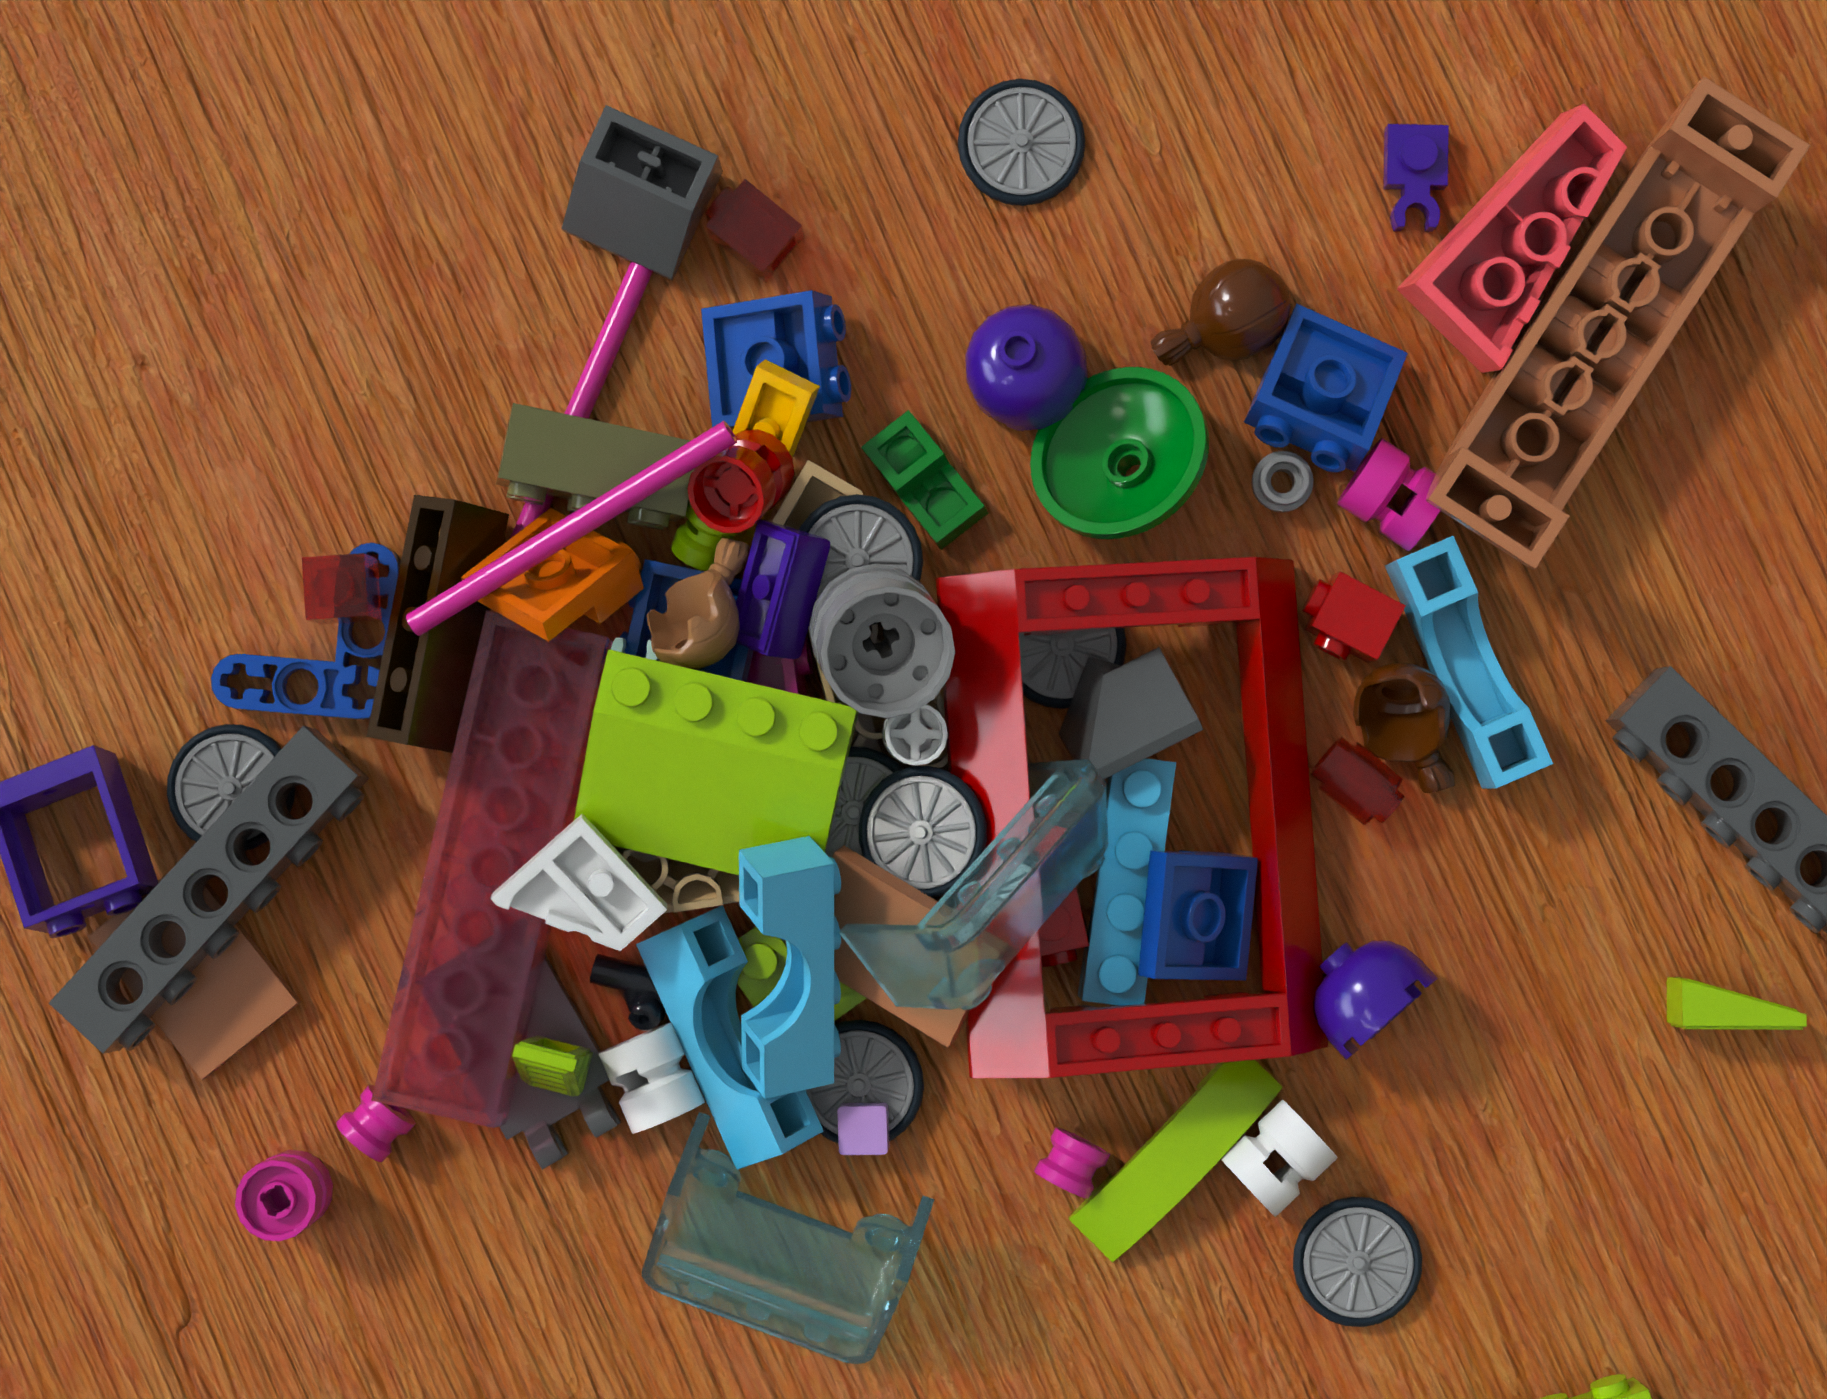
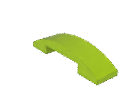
(1175, 1156)

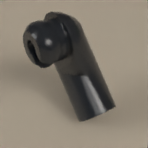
(636, 988)

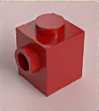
(1350, 618)
(1063, 933)

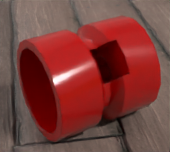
(741, 482)

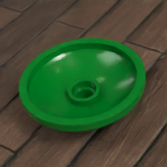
(1118, 423)

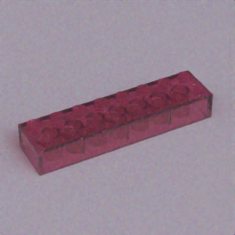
(505, 797)

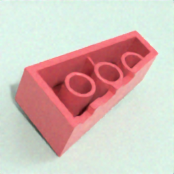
(1501, 255)

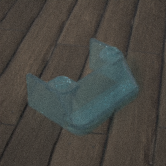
(998, 899)
(776, 1265)

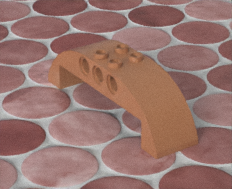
(1611, 319)

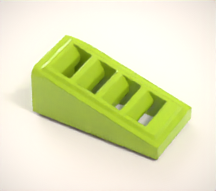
(1711, 1007)
(552, 1064)

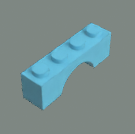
(1449, 629)
(1136, 824)
(696, 980)
(792, 1033)

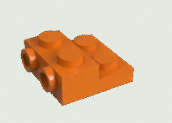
(582, 579)

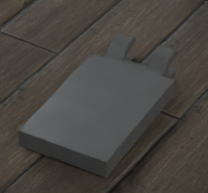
(535, 1108)

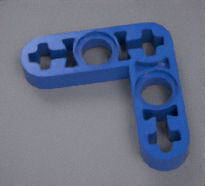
(332, 677)

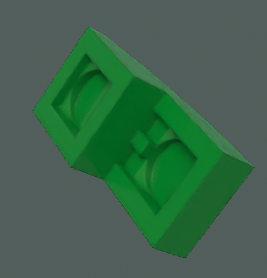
(924, 480)

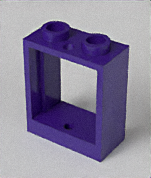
(20, 858)

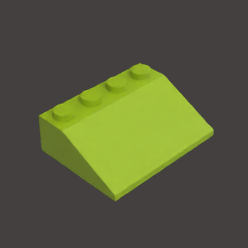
(709, 763)

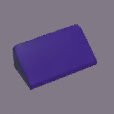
(780, 589)

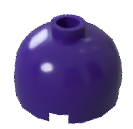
(1026, 367)
(1366, 991)

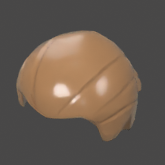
(701, 612)

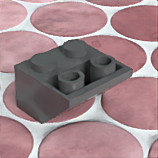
(640, 192)

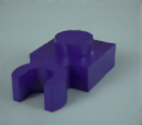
(1415, 164)

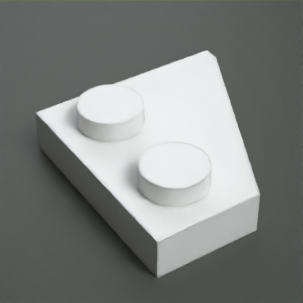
(583, 888)

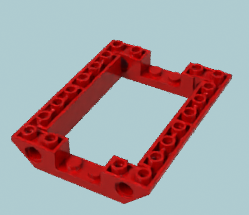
(988, 750)

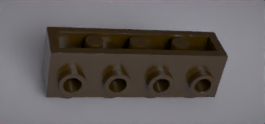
(437, 679)

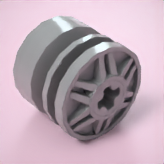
(900, 670)

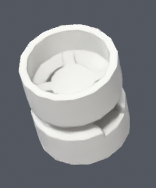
(651, 1078)
(1295, 1142)

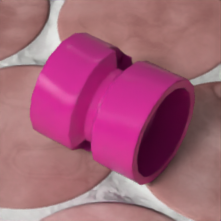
(1376, 484)
(283, 1195)

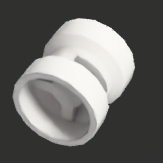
(924, 734)

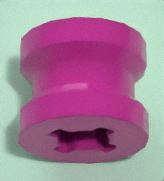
(374, 1125)
(1072, 1163)

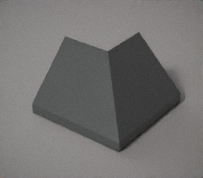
(1126, 713)

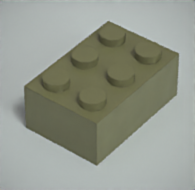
(584, 460)

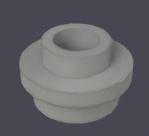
(1296, 468)

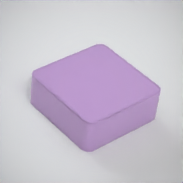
(863, 1128)

